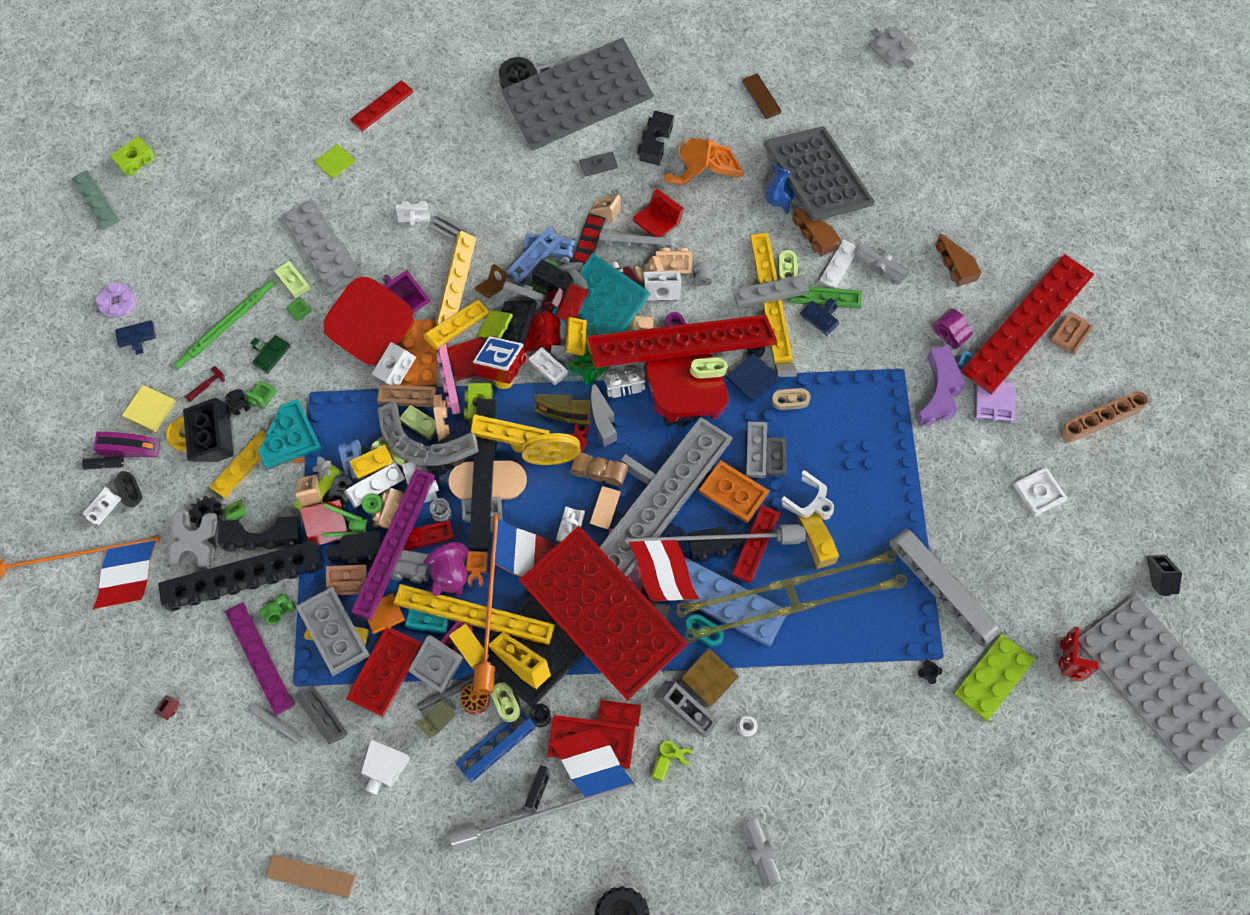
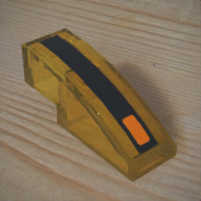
(563, 408)

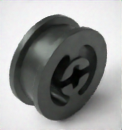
(507, 71)

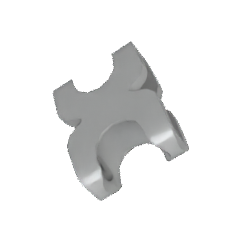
(193, 539)

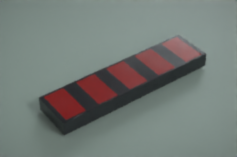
(589, 238)

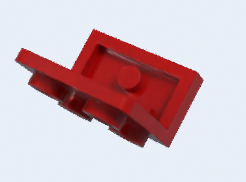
(660, 215)
(543, 332)
(1071, 665)

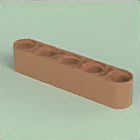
(1109, 410)

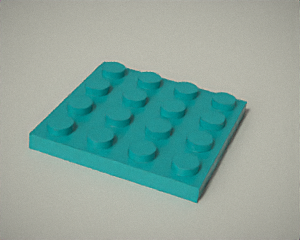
(610, 300)

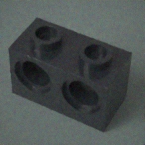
(550, 277)

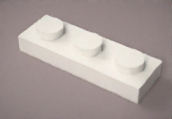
(839, 264)
(375, 484)

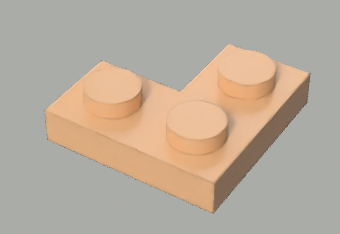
(440, 413)

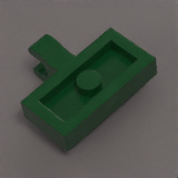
(269, 353)

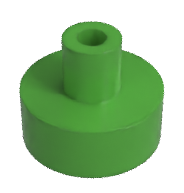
(369, 500)

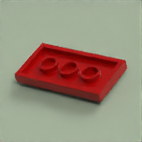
(384, 672)
(618, 735)

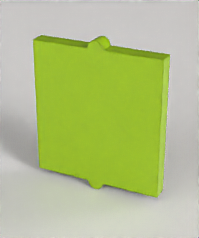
(335, 161)
(495, 324)

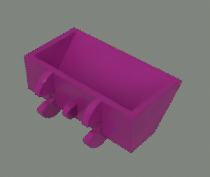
(407, 289)

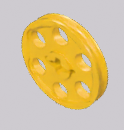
(550, 449)

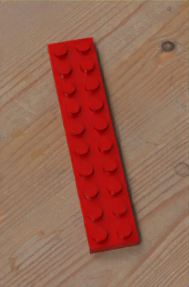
(1027, 324)
(680, 341)

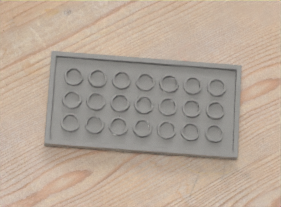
(1163, 684)

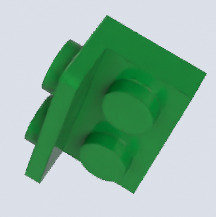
(584, 366)

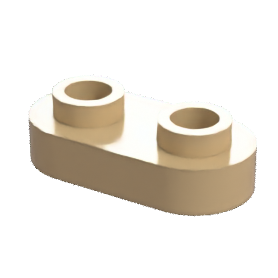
(790, 398)

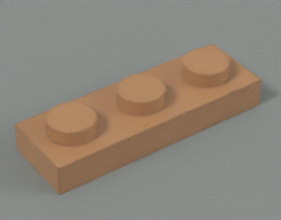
(406, 395)

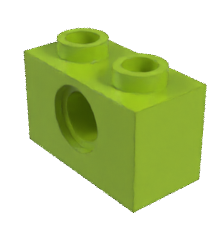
(132, 156)
(474, 392)

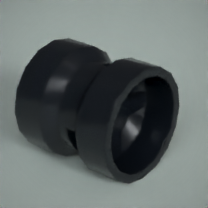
(237, 401)
(539, 711)

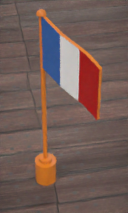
(516, 553)
(122, 573)

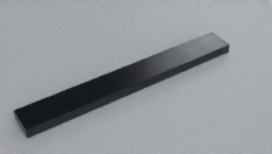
(482, 483)

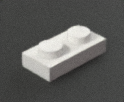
(548, 366)

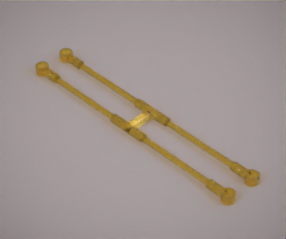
(796, 606)

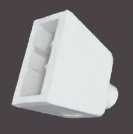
(382, 766)

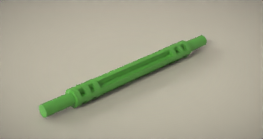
(223, 324)

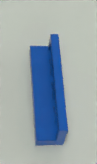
(498, 750)

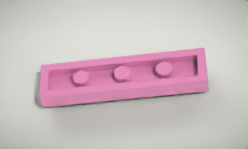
(448, 385)

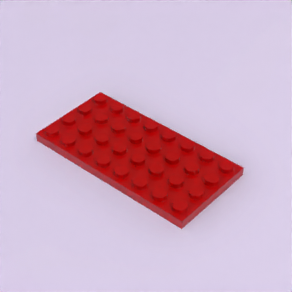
(603, 613)

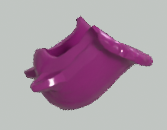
(448, 568)

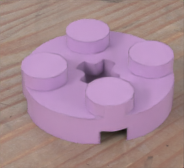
(116, 291)

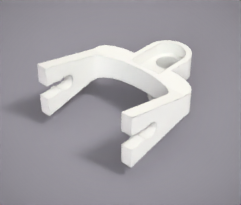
(819, 504)

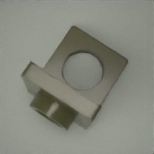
(436, 719)

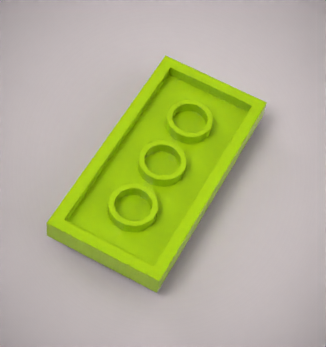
(994, 677)

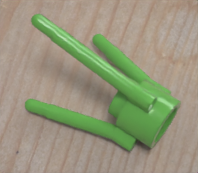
(357, 523)

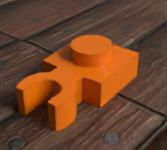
(476, 564)

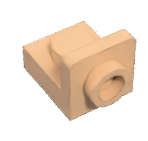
(652, 265)

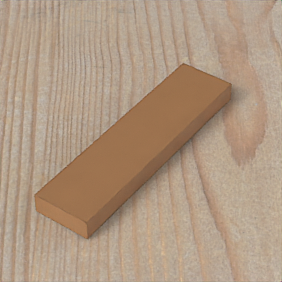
(310, 876)

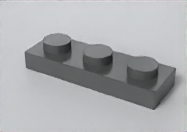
(321, 715)

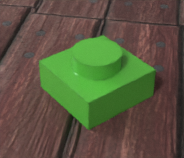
(235, 511)

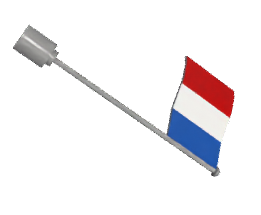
(591, 769)

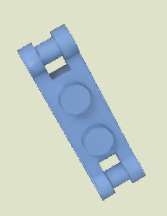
(531, 257)

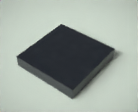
(537, 790)

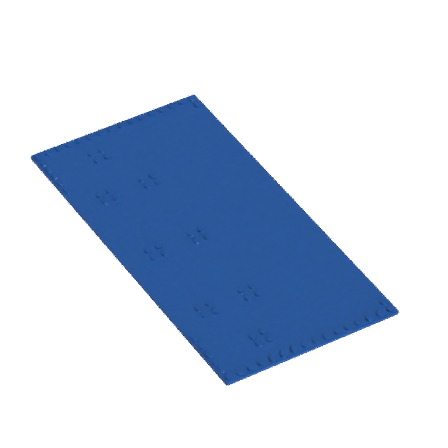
(848, 437)

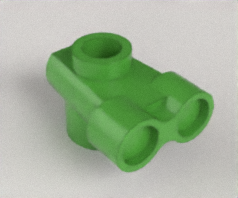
(274, 609)

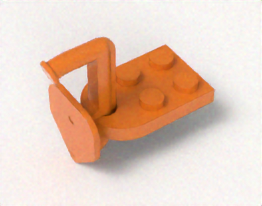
(702, 154)

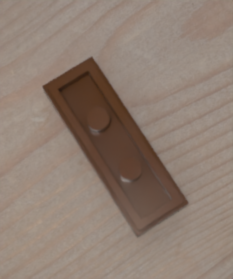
(761, 96)

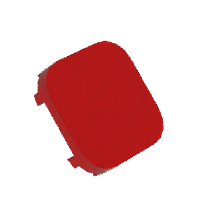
(368, 320)
(681, 394)

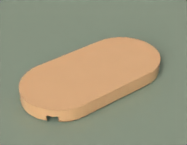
(508, 480)

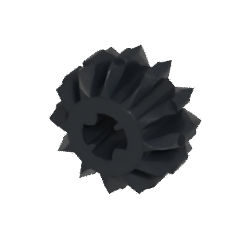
(201, 506)

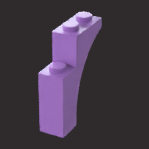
(947, 384)

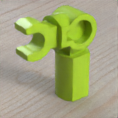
(666, 751)

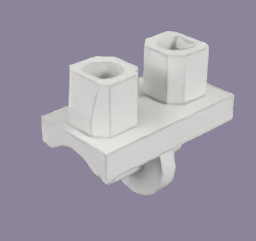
(413, 212)
(101, 506)
(570, 520)

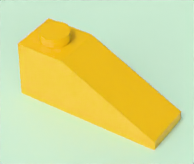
(819, 541)
(522, 660)

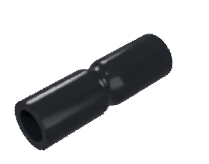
(99, 463)

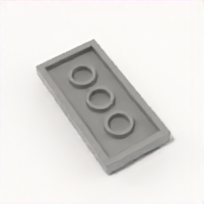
(332, 631)

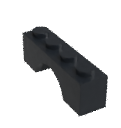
(284, 532)

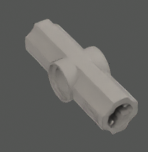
(881, 263)
(761, 853)

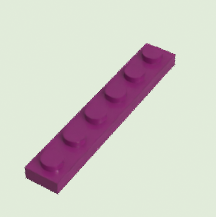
(259, 659)

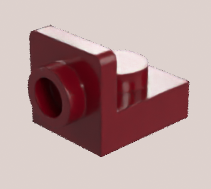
(552, 299)

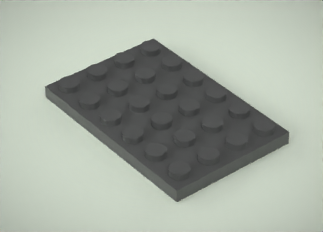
(819, 173)

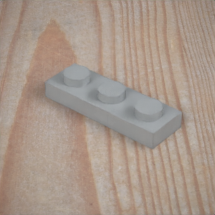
(756, 449)

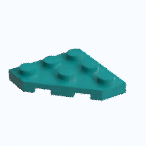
(288, 436)

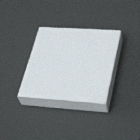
(1040, 491)

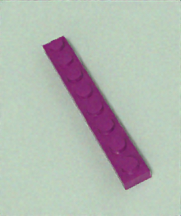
(393, 544)

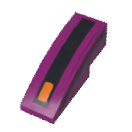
(126, 444)

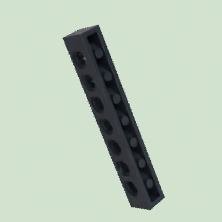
(172, 588)

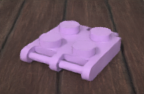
(998, 405)

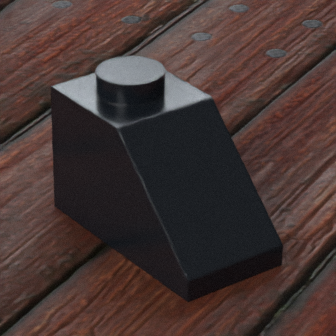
(1164, 575)

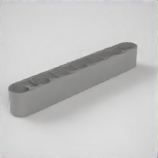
(944, 587)

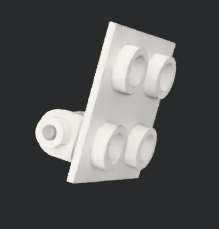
(615, 380)

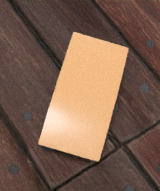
(605, 507)

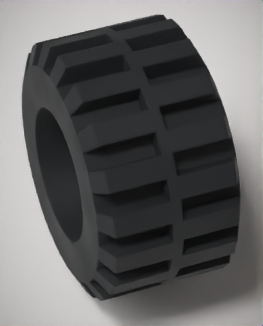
(624, 895)

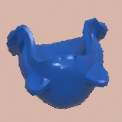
(778, 191)

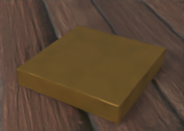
(709, 677)

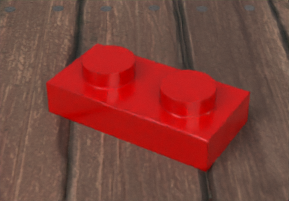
(572, 302)
(619, 713)

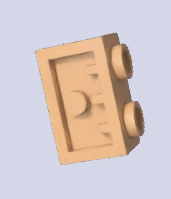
(675, 260)

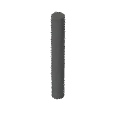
(441, 696)

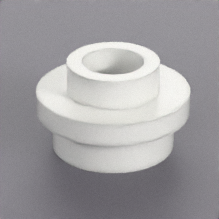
(747, 719)

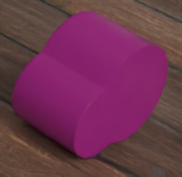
(953, 328)

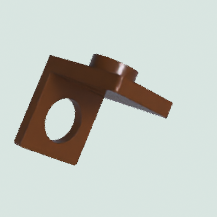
(492, 286)

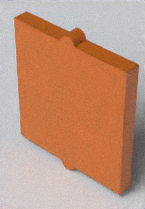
(386, 614)

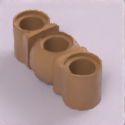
(599, 469)

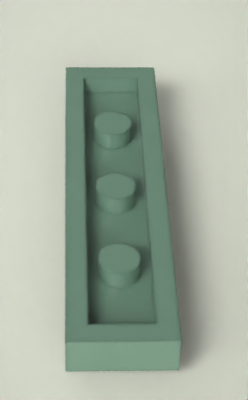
(95, 199)

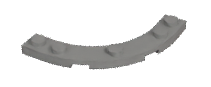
(416, 452)

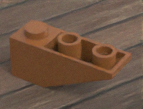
(820, 234)
(960, 263)

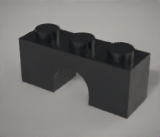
(658, 125)

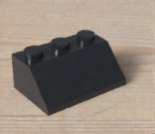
(208, 431)

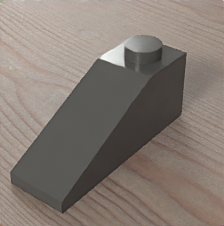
(685, 707)

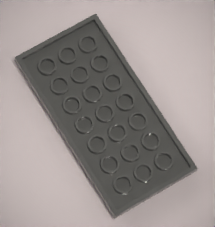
(577, 93)

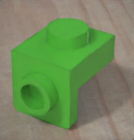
(261, 395)

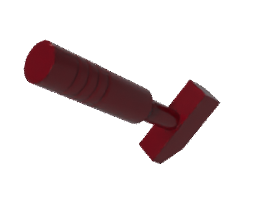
(204, 385)

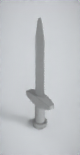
(572, 268)

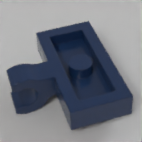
(821, 317)
(135, 335)

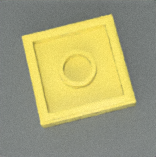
(148, 408)

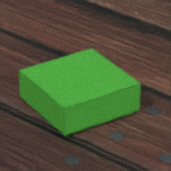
(298, 309)

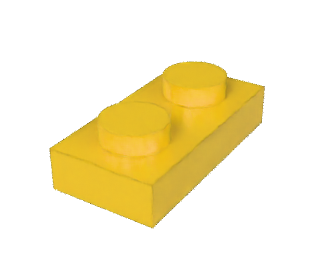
(371, 462)

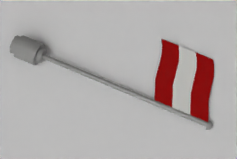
(665, 568)

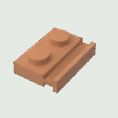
(1072, 333)
(346, 579)

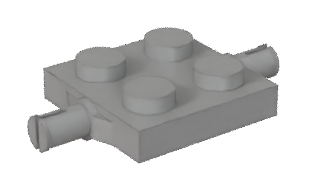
(893, 47)

